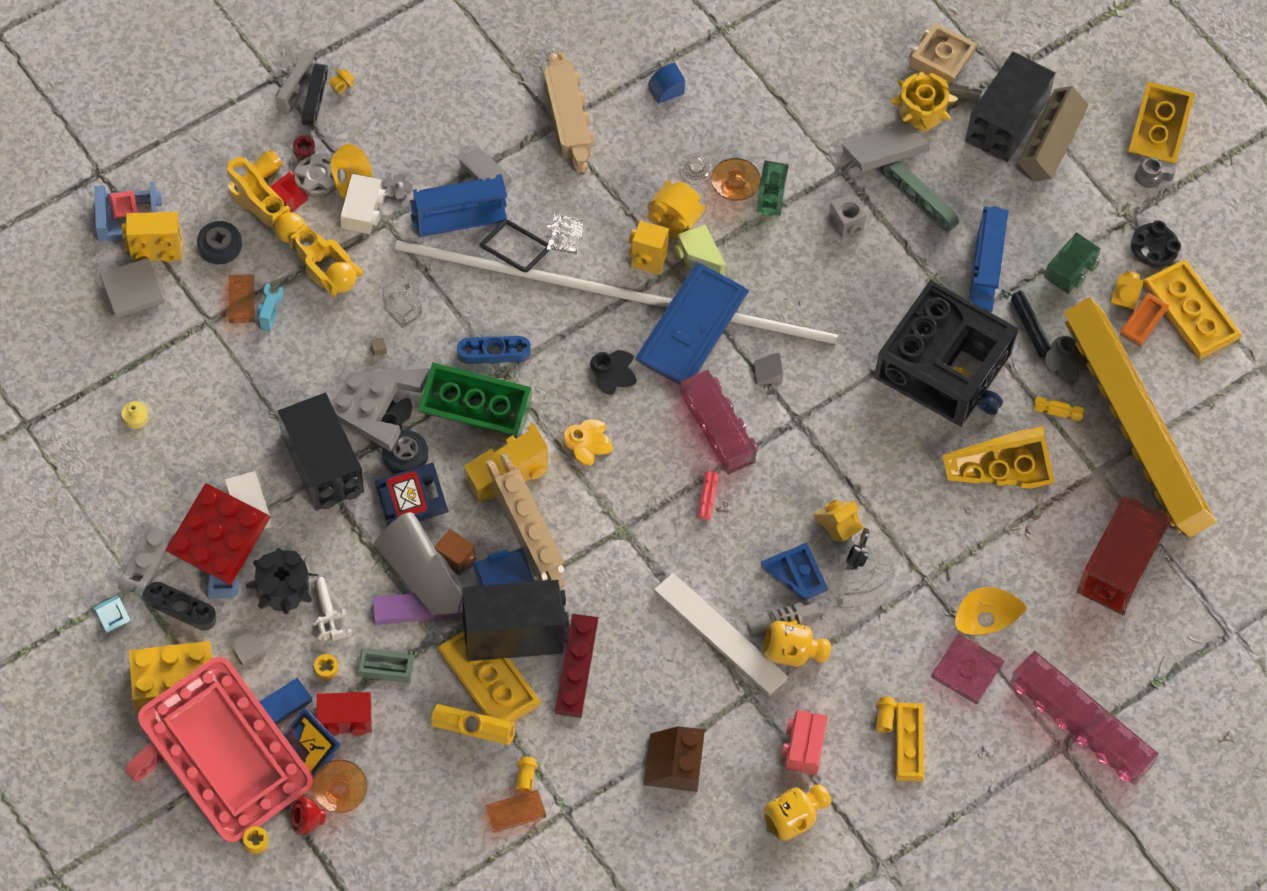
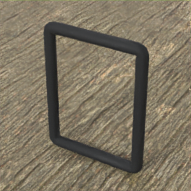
(506, 259)

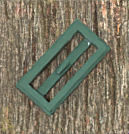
(385, 675)

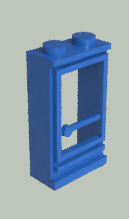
(458, 206)
(988, 256)

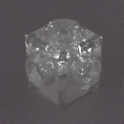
(564, 234)

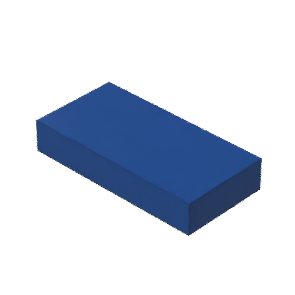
(286, 701)

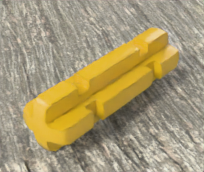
(1058, 408)

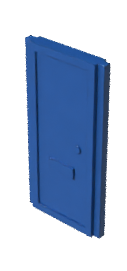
(692, 324)

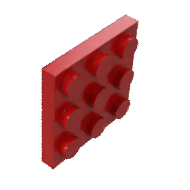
(218, 534)

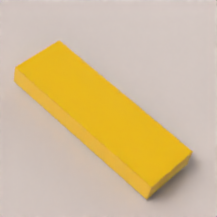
(910, 742)

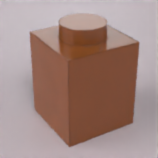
(456, 551)

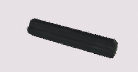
(1031, 323)

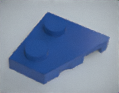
(797, 571)

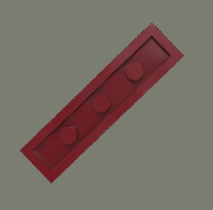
(577, 665)

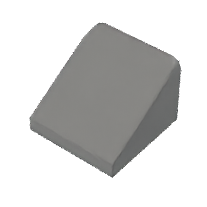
(769, 369)

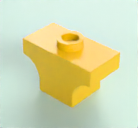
(839, 519)

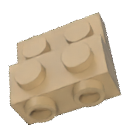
(942, 53)

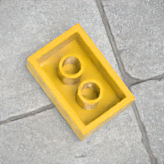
(161, 667)

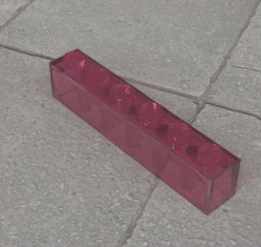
(1083, 718)

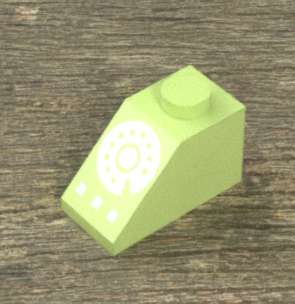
(699, 247)

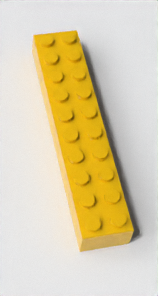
(1138, 418)

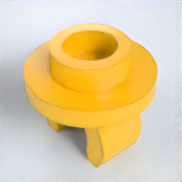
(341, 81)

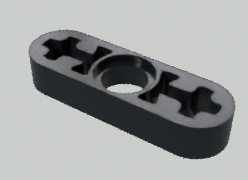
(314, 95)
(186, 616)

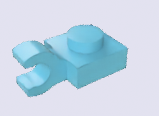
(267, 312)

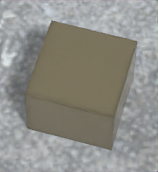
(378, 346)

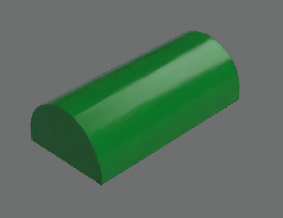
(476, 400)

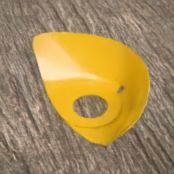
(347, 157)
(998, 602)

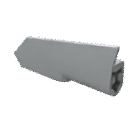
(420, 565)

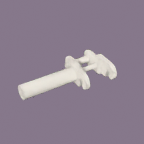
(329, 614)

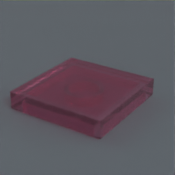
(967, 669)

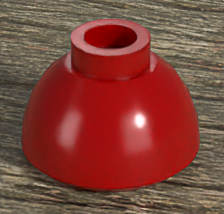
(306, 815)

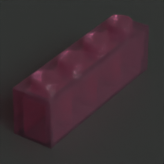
(718, 421)

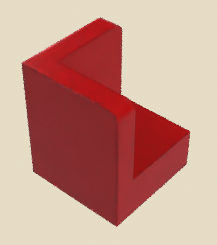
(289, 191)

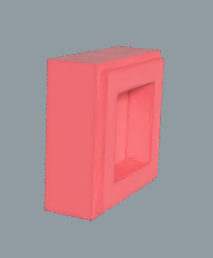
(121, 204)

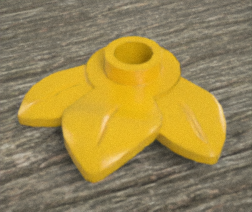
(591, 441)

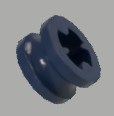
(990, 402)

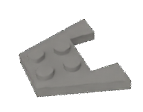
(367, 397)

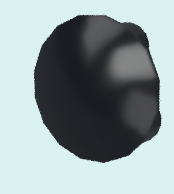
(1155, 244)

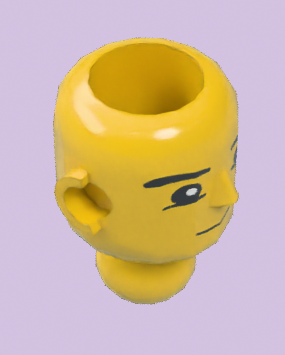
(793, 644)
(795, 811)

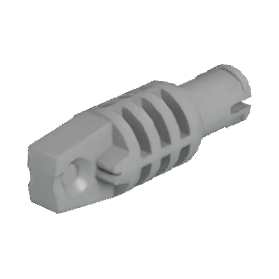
(787, 614)

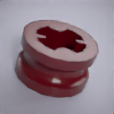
(300, 141)

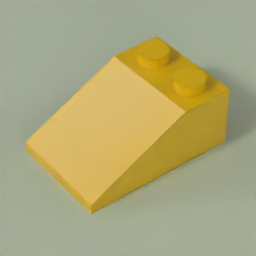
(1162, 122)

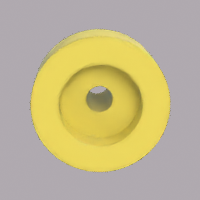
(134, 415)

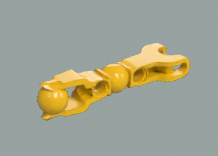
(290, 228)

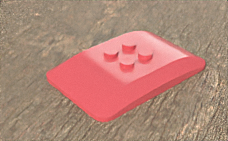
(225, 749)

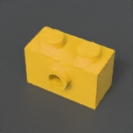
(648, 247)

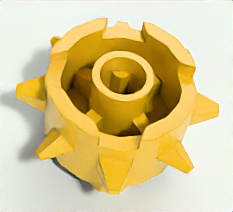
(924, 100)

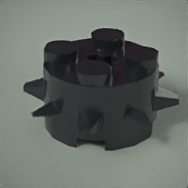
(282, 580)

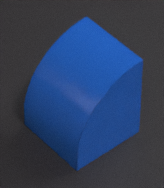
(667, 83)

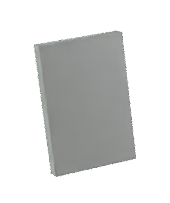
(886, 147)

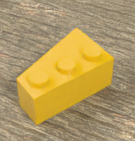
(526, 452)

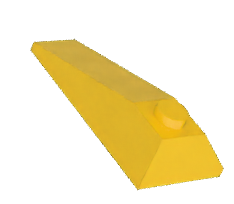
(1006, 460)

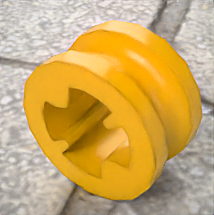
(325, 659)
(249, 833)

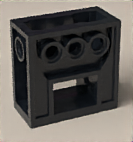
(953, 327)

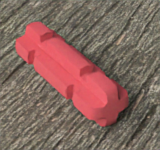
(707, 495)

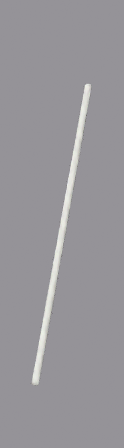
(603, 289)

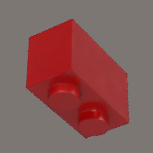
(345, 712)

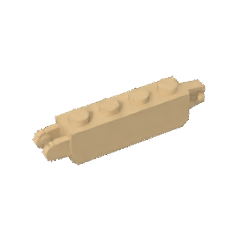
(567, 111)
(526, 521)

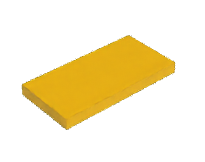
(1192, 309)
(492, 684)

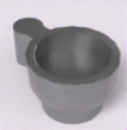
(1151, 173)

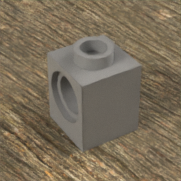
(850, 207)

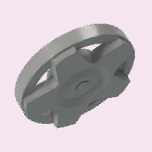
(316, 175)

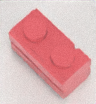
(806, 742)

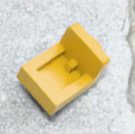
(1127, 290)

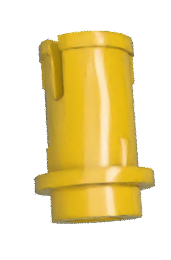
(885, 714)
(526, 769)

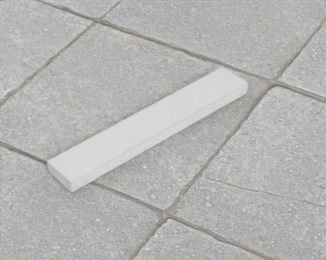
(720, 634)

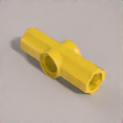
(458, 721)

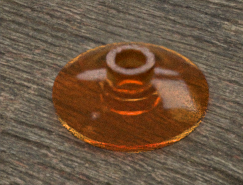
(737, 171)
(339, 774)

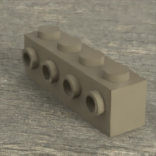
(1053, 133)

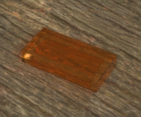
(241, 298)
(516, 811)

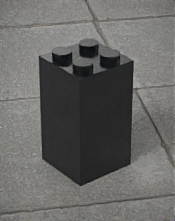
(1010, 106)
(321, 451)
(514, 620)

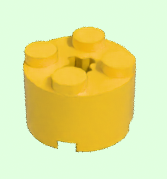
(675, 208)

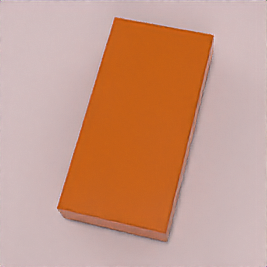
(1144, 319)

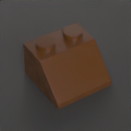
(675, 758)

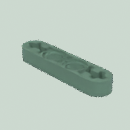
(921, 195)

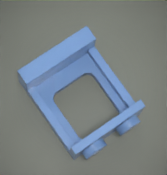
(106, 227)

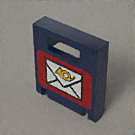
(407, 494)

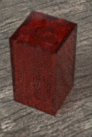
(1123, 555)

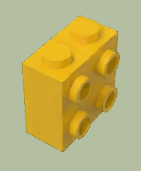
(153, 236)

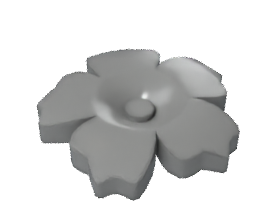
(397, 187)

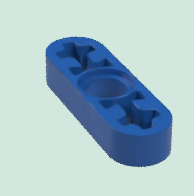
(501, 357)

